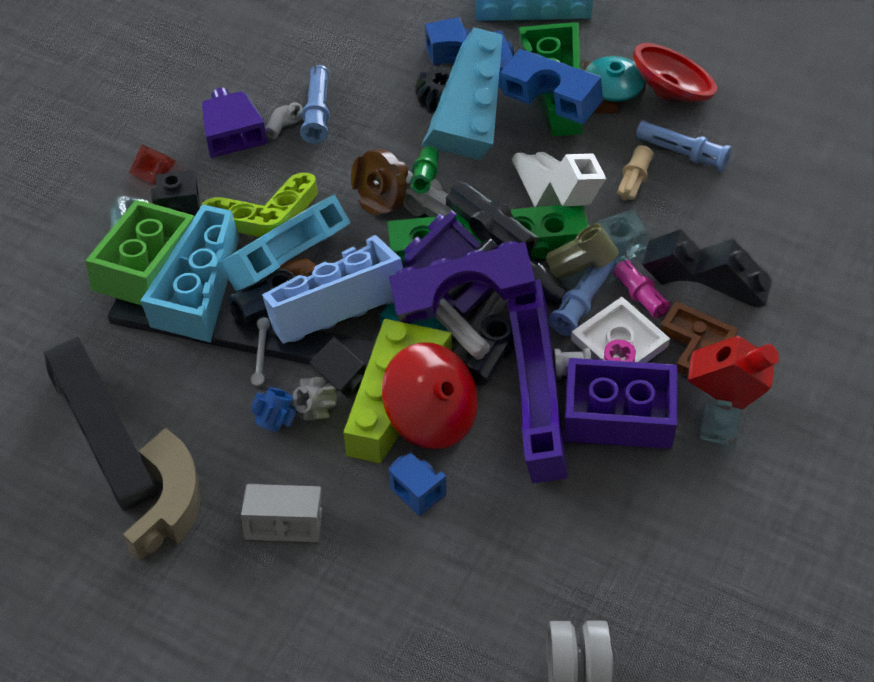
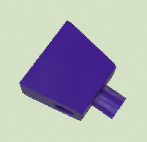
(231, 123)

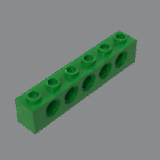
(551, 224)

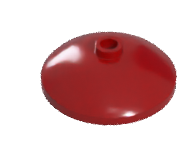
(673, 74)
(416, 400)

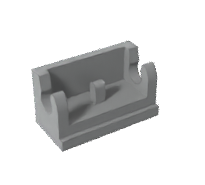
(282, 513)

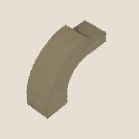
(179, 503)

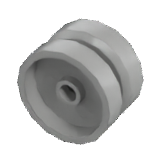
(582, 663)

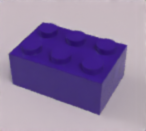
(621, 403)

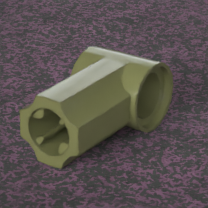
(589, 249)

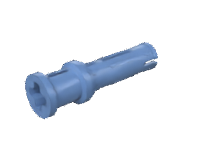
(315, 111)
(697, 149)
(577, 302)

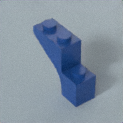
(446, 37)

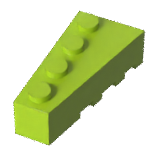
(368, 428)

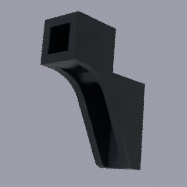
(720, 266)

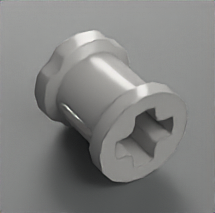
(561, 360)

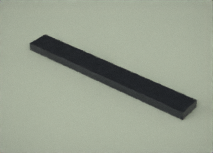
(245, 336)

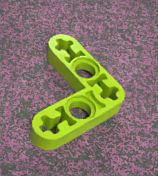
(260, 219)

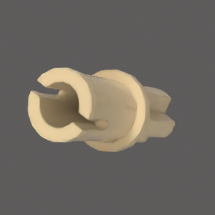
(635, 172)

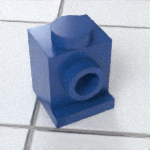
(416, 483)

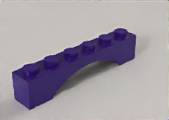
(539, 394)

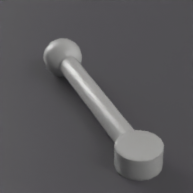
(258, 378)

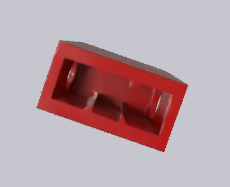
(734, 370)

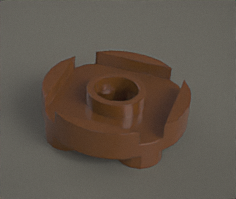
(392, 178)

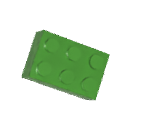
(135, 250)

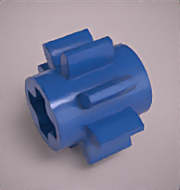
(273, 409)

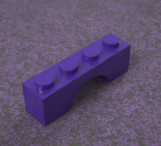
(421, 290)

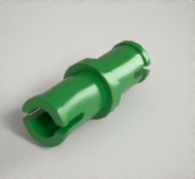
(424, 170)

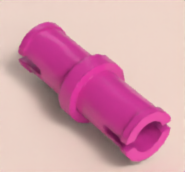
(641, 289)

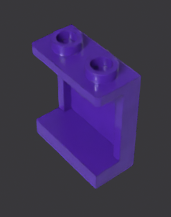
(447, 241)

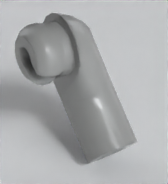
(283, 117)

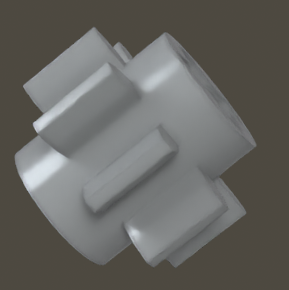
(314, 398)

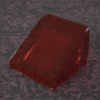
(150, 163)

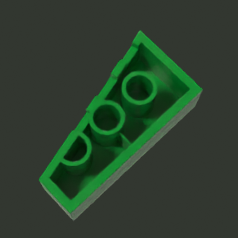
(562, 45)

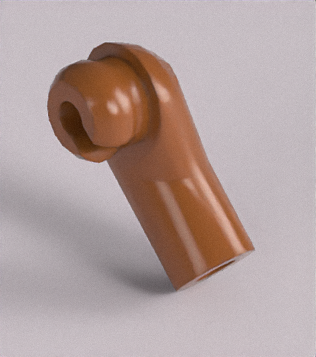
(299, 266)

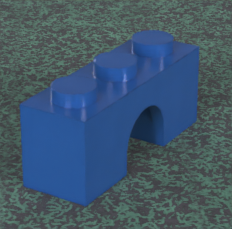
(574, 90)

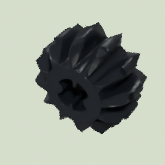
(430, 87)

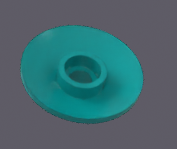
(618, 77)

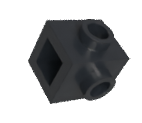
(177, 192)

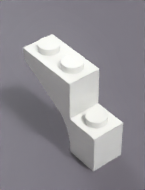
(563, 183)

